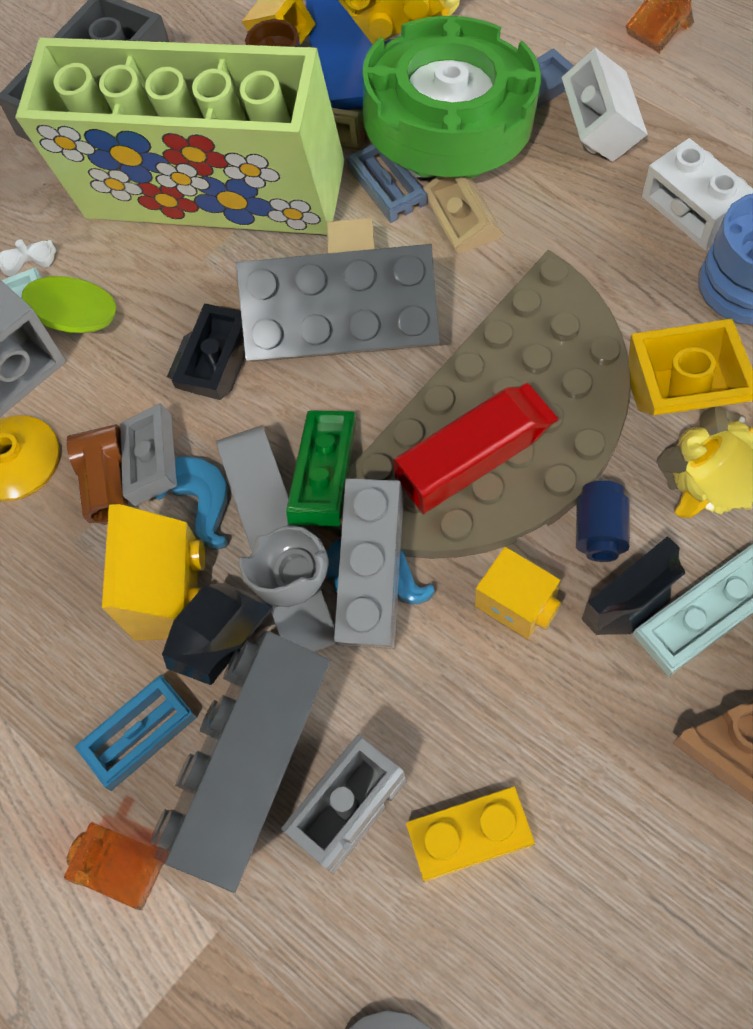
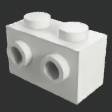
(603, 106)
(693, 190)

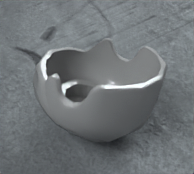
(285, 566)

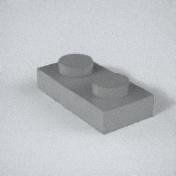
(147, 455)

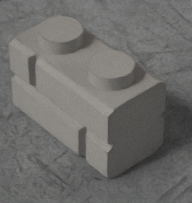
(345, 804)

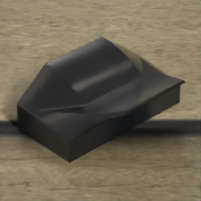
(210, 354)
(636, 592)
(212, 630)

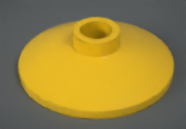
(31, 457)

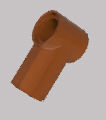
(98, 465)

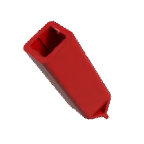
(472, 446)

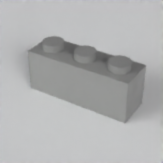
(369, 564)

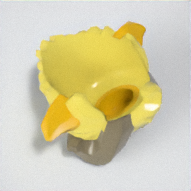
(712, 464)

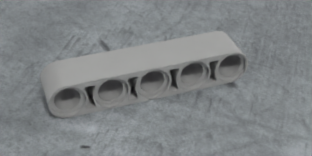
(262, 509)

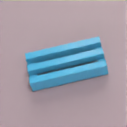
(147, 748)

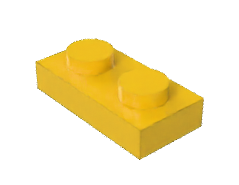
(469, 834)

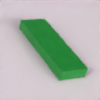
(322, 469)

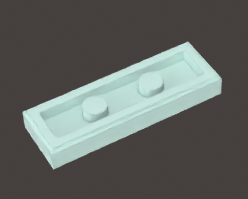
(700, 615)

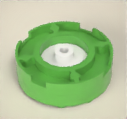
(450, 97)

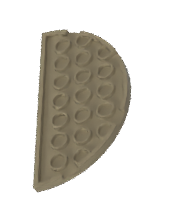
(573, 355)

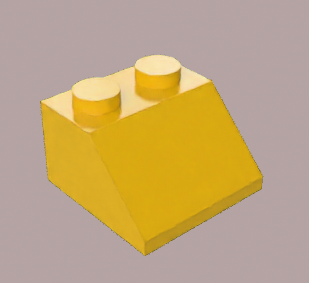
(689, 368)
(149, 571)

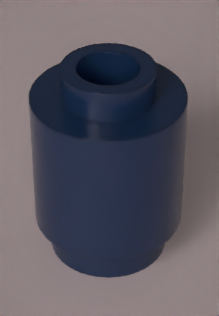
(603, 521)

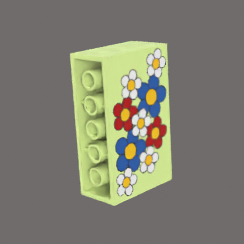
(187, 132)

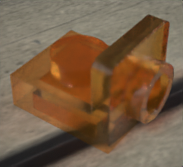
(659, 20)
(113, 865)

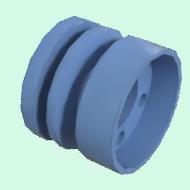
(728, 266)

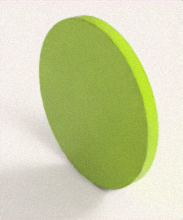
(70, 304)

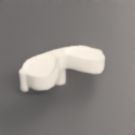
(40, 253)

